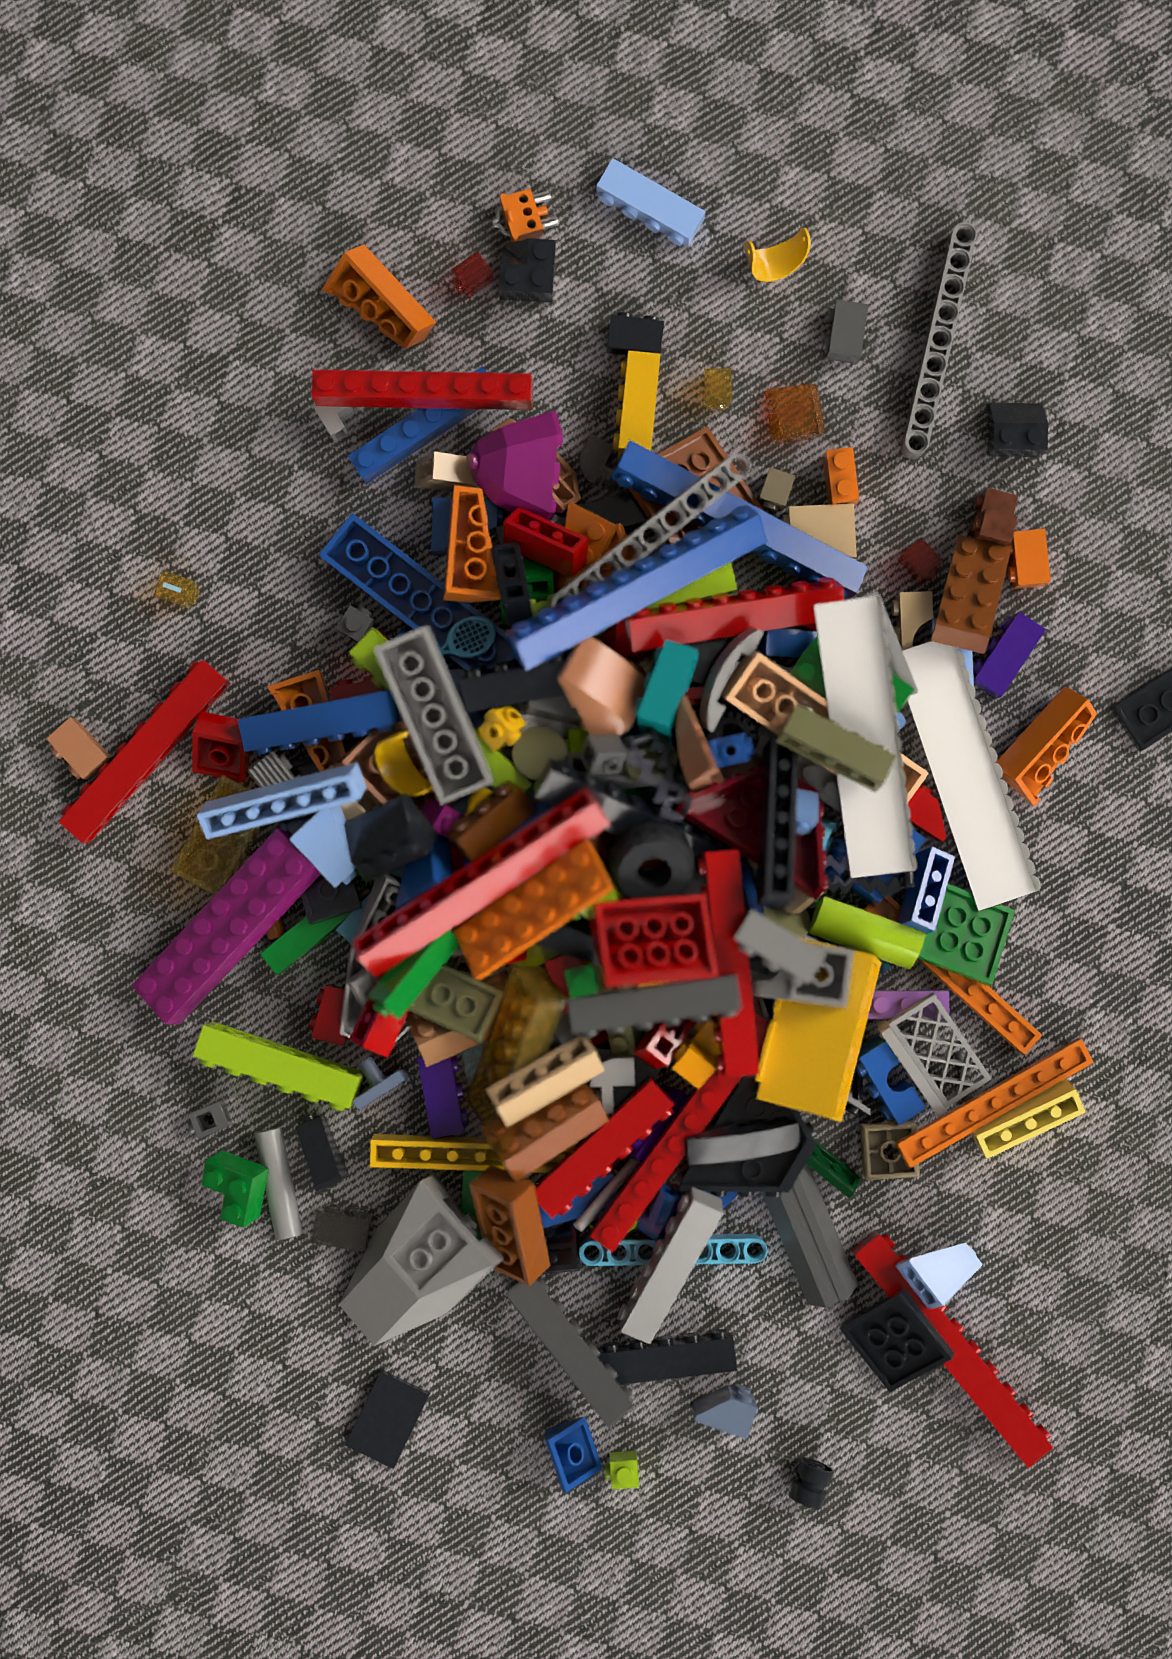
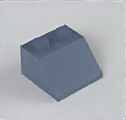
(727, 1410)

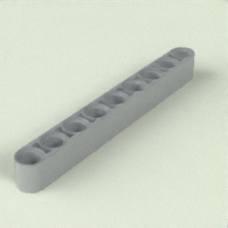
(939, 328)
(658, 524)

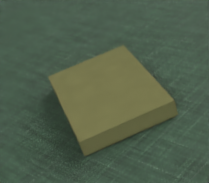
(458, 1003)

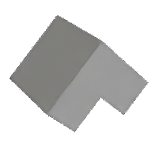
(331, 419)

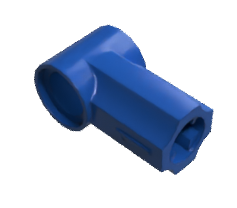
(663, 1207)

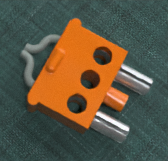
(515, 218)

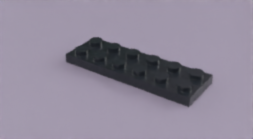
(321, 898)

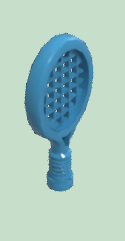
(455, 629)

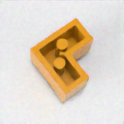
(698, 1054)

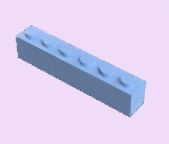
(282, 800)

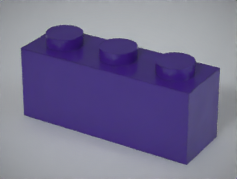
(1006, 654)
(443, 1097)

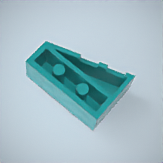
(666, 688)

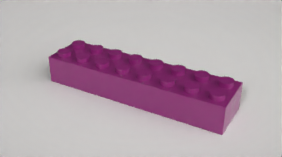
(226, 928)

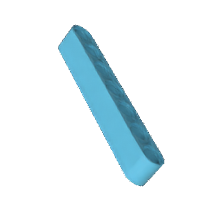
(711, 1256)

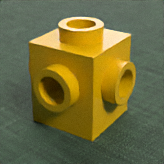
(501, 727)

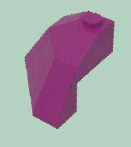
(519, 464)

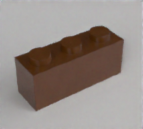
(491, 821)

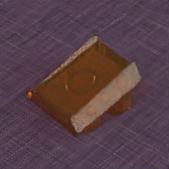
(794, 413)

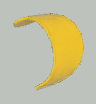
(780, 260)
(397, 767)

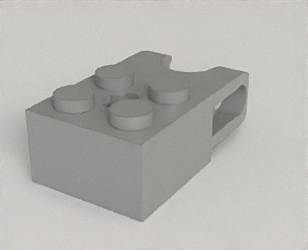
(831, 993)

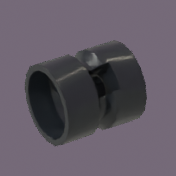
(810, 1485)

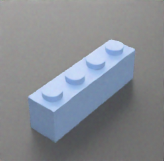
(650, 203)

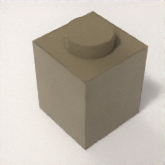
(776, 490)

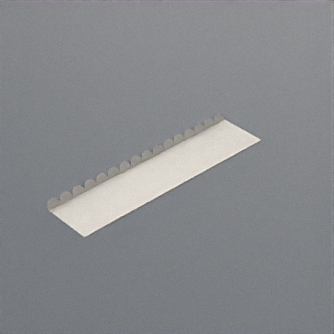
(862, 703)
(968, 776)

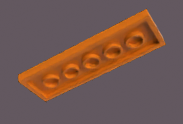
(533, 910)

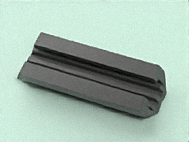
(812, 1242)

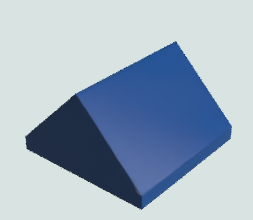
(572, 1452)

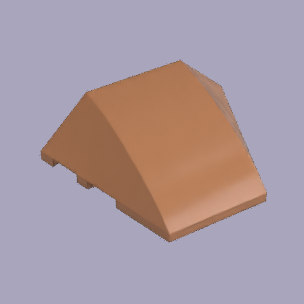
(602, 687)
(694, 751)

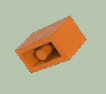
(840, 476)
(1029, 559)

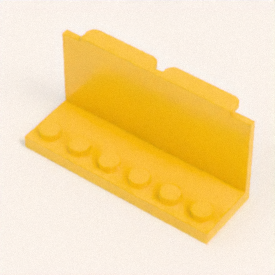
(816, 1047)

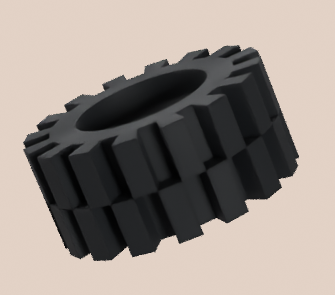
(739, 719)

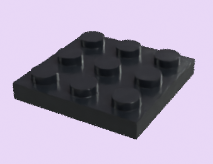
(897, 1340)

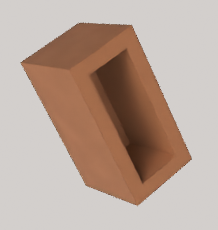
(78, 748)

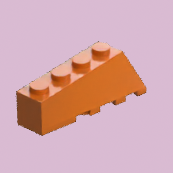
(379, 297)
(469, 557)
(306, 691)
(1046, 744)

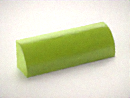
(866, 932)

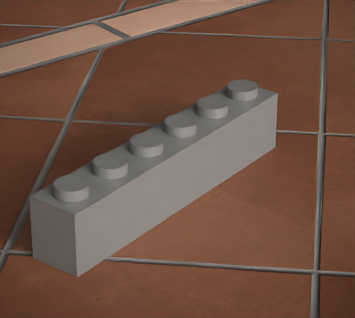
(670, 1265)

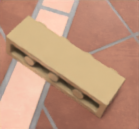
(545, 1080)

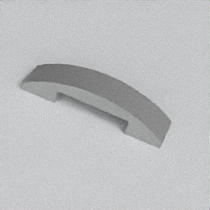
(709, 708)

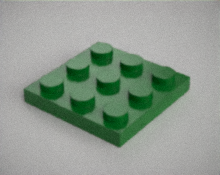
(968, 939)

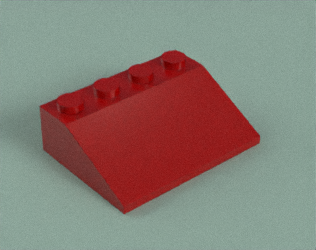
(653, 940)

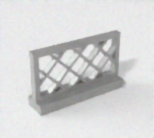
(915, 1067)

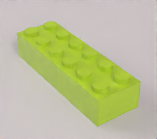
(279, 1065)

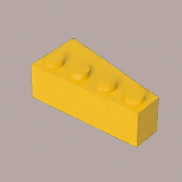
(638, 400)

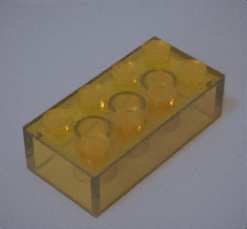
(215, 860)

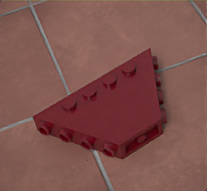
(733, 816)

